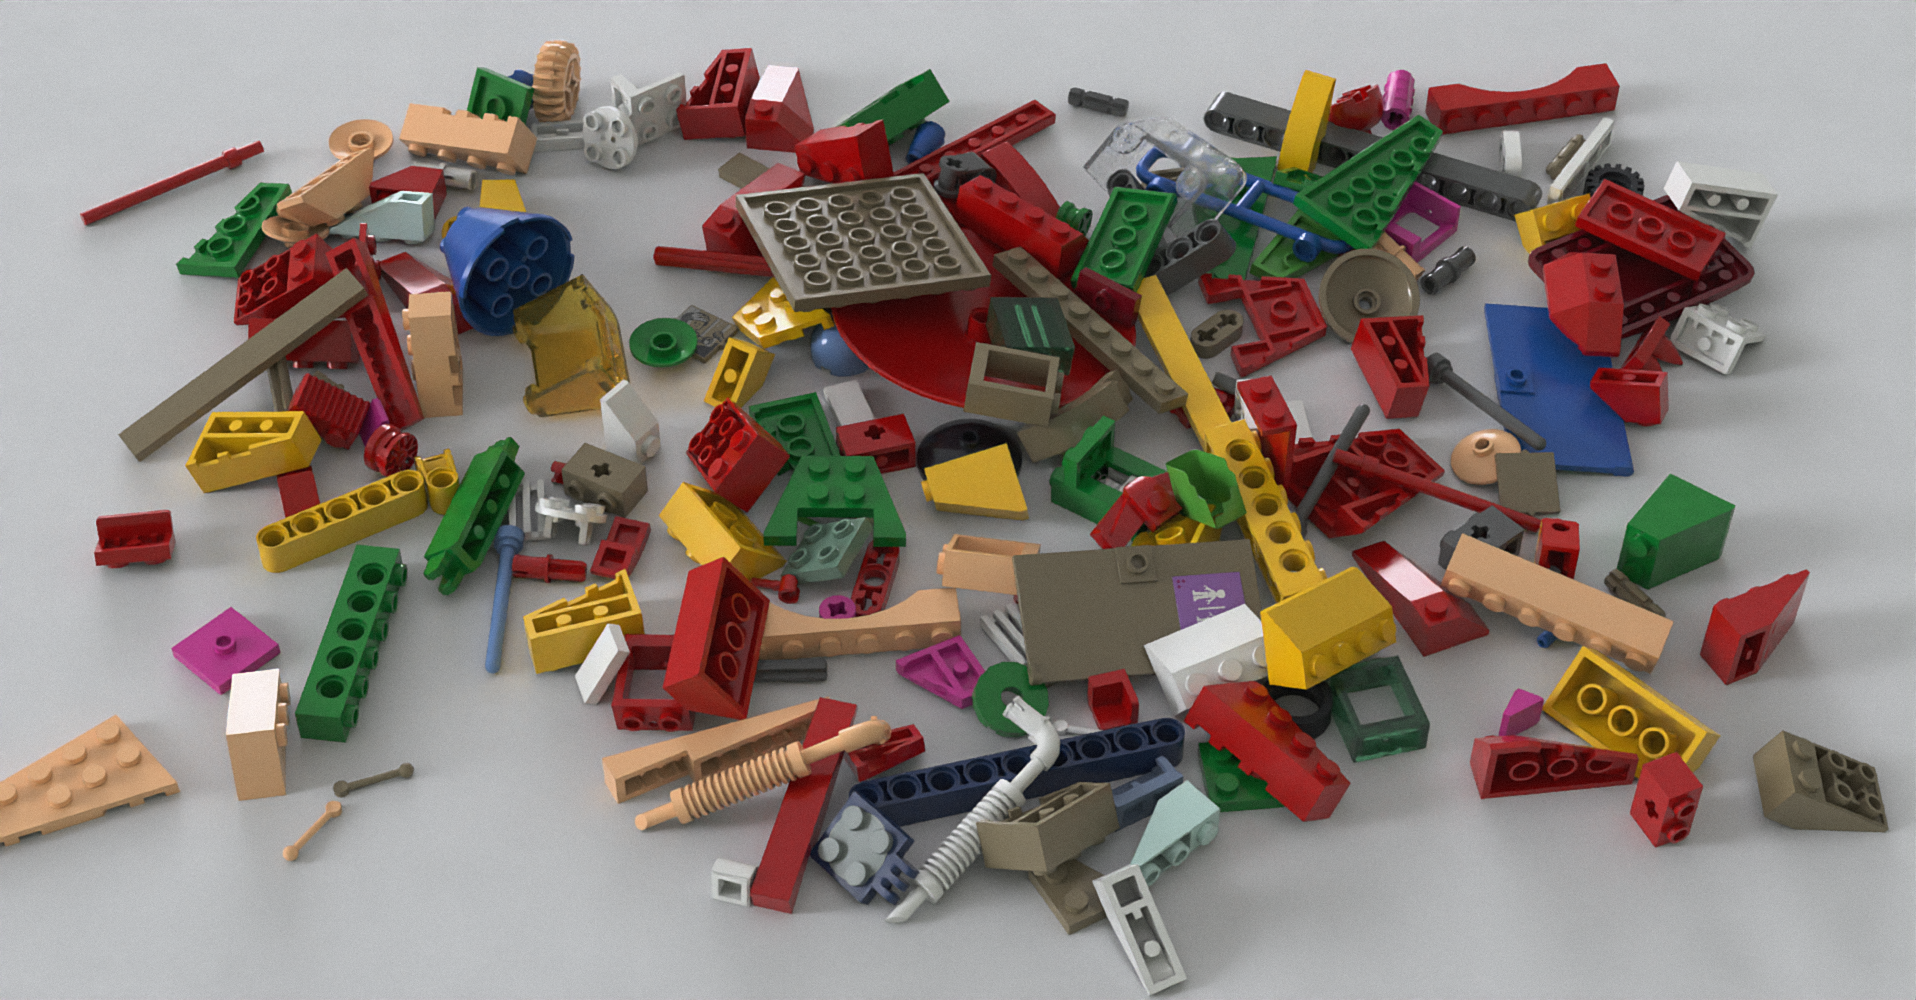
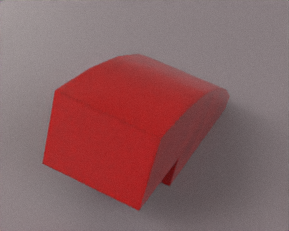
(1020, 177)

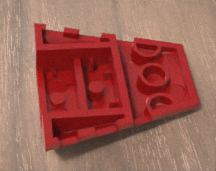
(1351, 500)

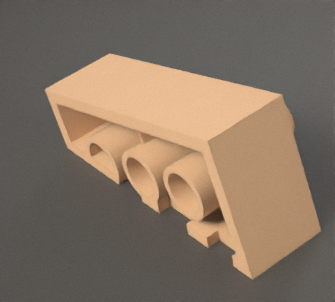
(469, 138)

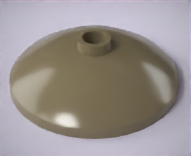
(1368, 277)

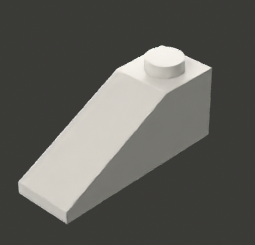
(1139, 927)

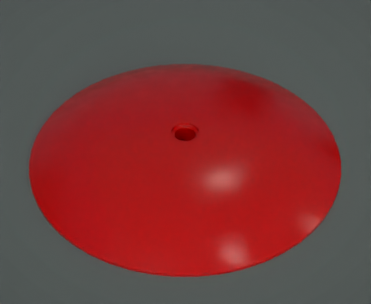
(932, 339)

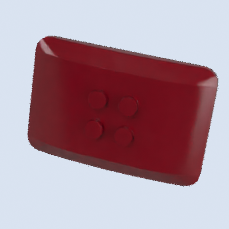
(1649, 287)

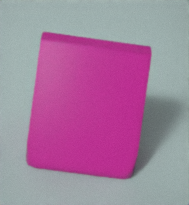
(374, 418)
(1521, 713)

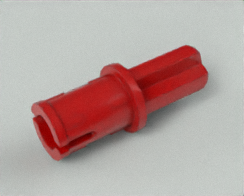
(548, 568)

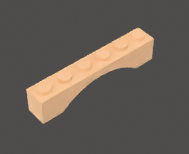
(913, 624)

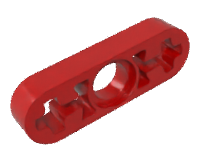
(869, 569)

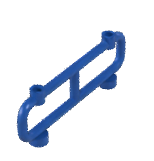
(1306, 244)

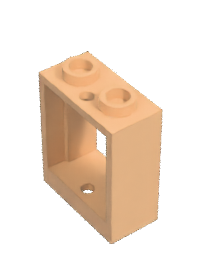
(981, 563)

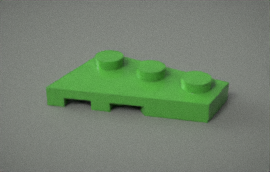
(1279, 258)

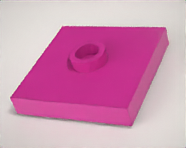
(225, 648)

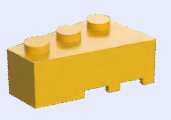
(251, 447)
(567, 631)

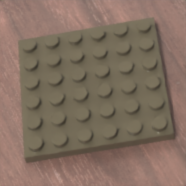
(861, 242)

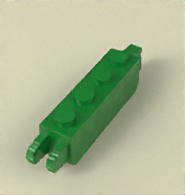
(474, 515)

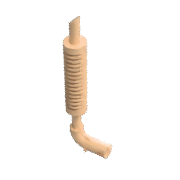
(760, 775)

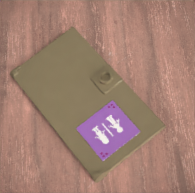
(1102, 605)

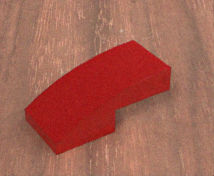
(622, 547)

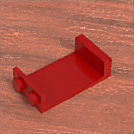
(1274, 422)

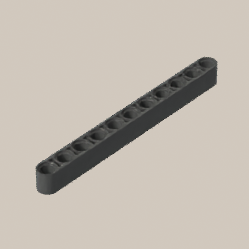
(1449, 177)

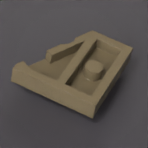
(1071, 895)

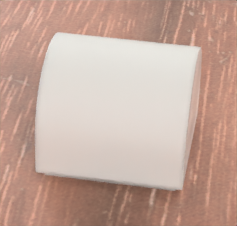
(732, 881)

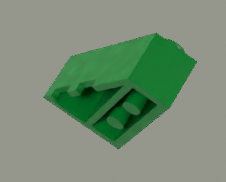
(903, 106)

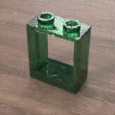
(1368, 740)

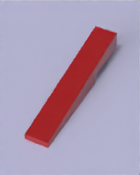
(377, 337)
(801, 814)

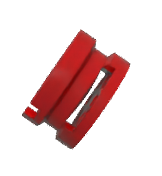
(389, 449)

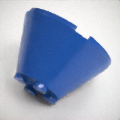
(504, 262)

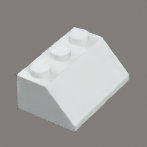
(1209, 653)

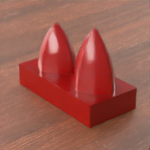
(1653, 346)

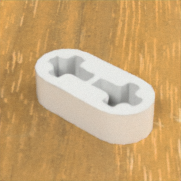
(1510, 153)

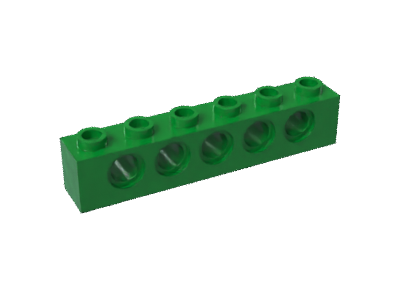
(351, 644)

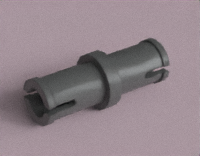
(1448, 270)

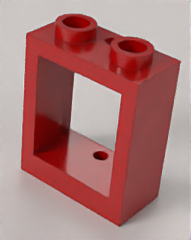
(647, 653)

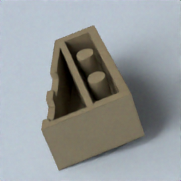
(1051, 832)

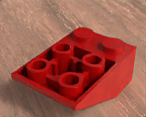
(282, 281)
(736, 455)
(1751, 626)

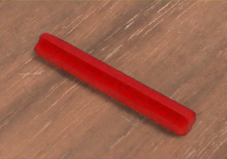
(711, 261)

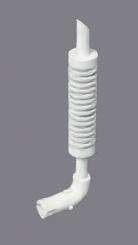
(963, 843)

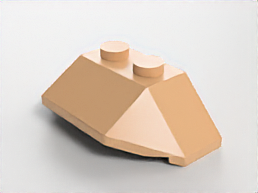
(332, 192)

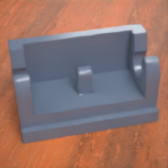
(1140, 796)

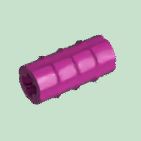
(1398, 99)

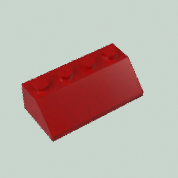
(1016, 223)
(717, 641)

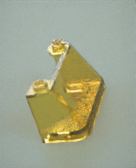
(572, 347)

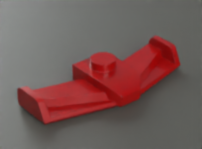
(1142, 502)

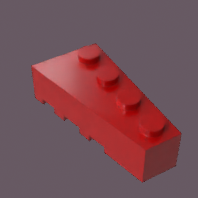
(1269, 747)

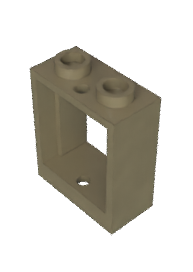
(1011, 401)

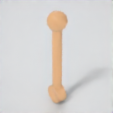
(333, 810)

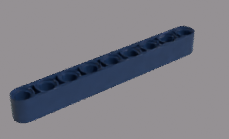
(1084, 758)

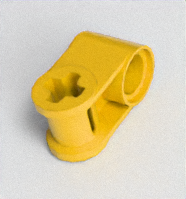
(439, 478)

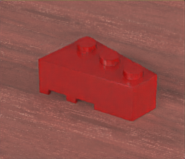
(722, 99)
(846, 153)
(1393, 362)

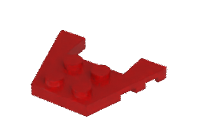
(1279, 311)

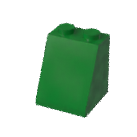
(1674, 533)

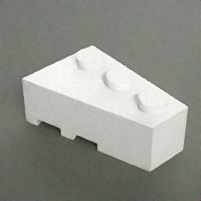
(1722, 198)

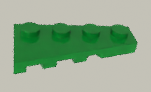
(236, 236)

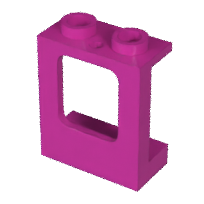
(1419, 201)

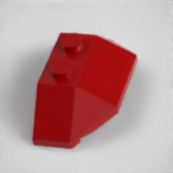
(1586, 301)

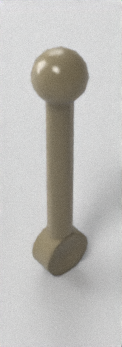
(343, 788)

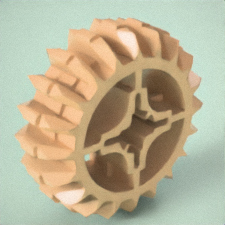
(556, 81)

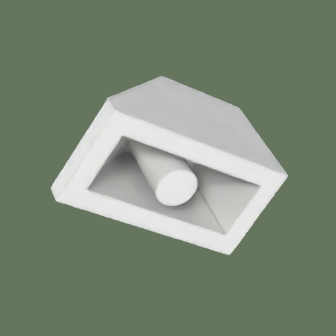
(629, 424)

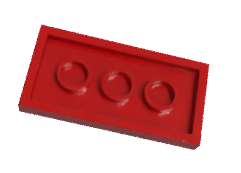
(1650, 230)

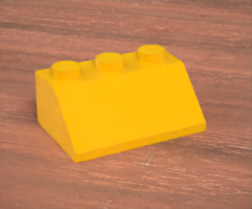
(717, 529)

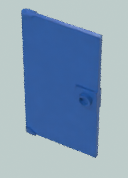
(1547, 387)

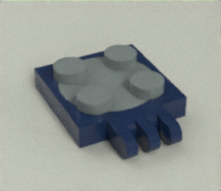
(865, 851)

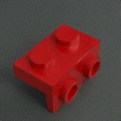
(134, 538)

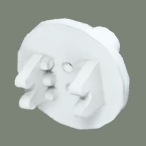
(607, 150)
(558, 509)

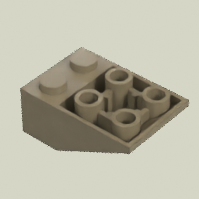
(1817, 787)

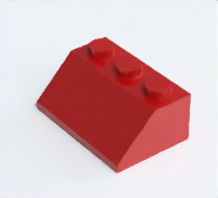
(330, 345)

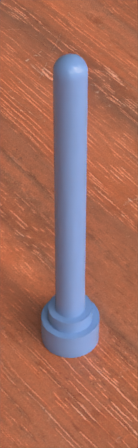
(507, 542)

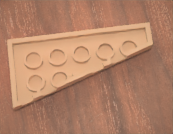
(81, 782)

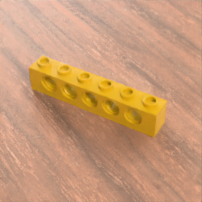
(1262, 498)

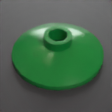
(663, 342)

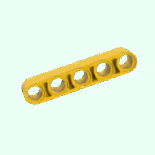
(342, 521)

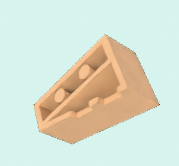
(435, 353)
(258, 733)

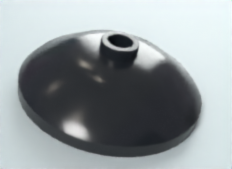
(964, 438)

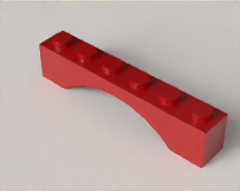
(1466, 108)

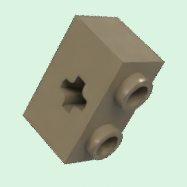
(604, 480)

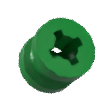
(1077, 218)

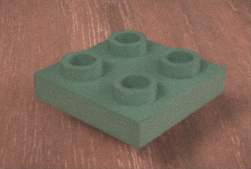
(827, 550)

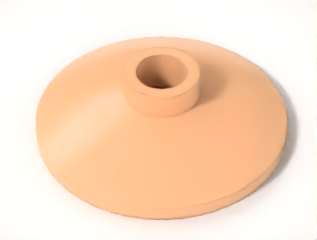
(361, 135)
(290, 231)
(1475, 455)

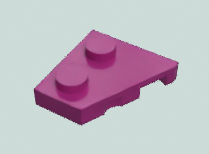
(945, 670)

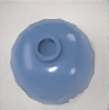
(832, 352)

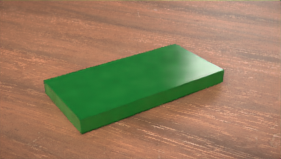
(1127, 235)

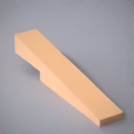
(705, 751)

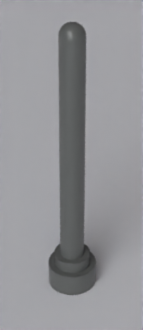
(1442, 372)
(1328, 468)

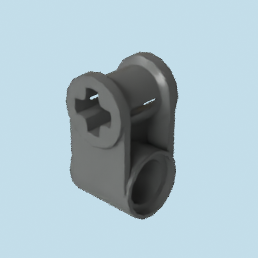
(959, 170)

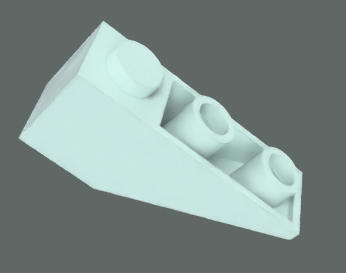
(398, 216)
(1175, 829)

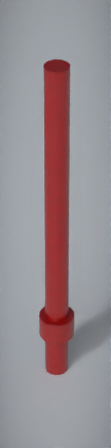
(230, 158)
(1370, 466)

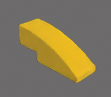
(1307, 122)

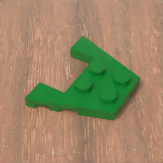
(835, 490)

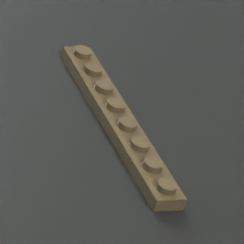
(1093, 331)

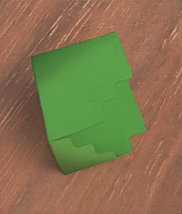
(1201, 477)

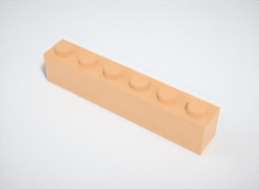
(1556, 604)

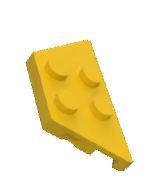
(771, 320)

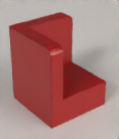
(1112, 700)

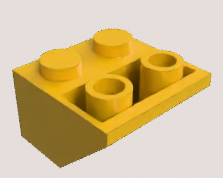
(1550, 221)

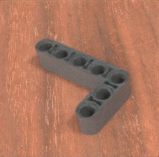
(1188, 254)

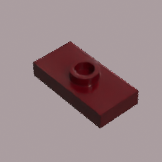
(1108, 297)

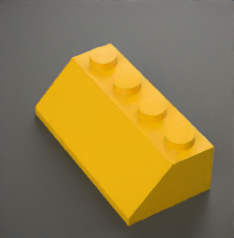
(1325, 630)
(1625, 714)

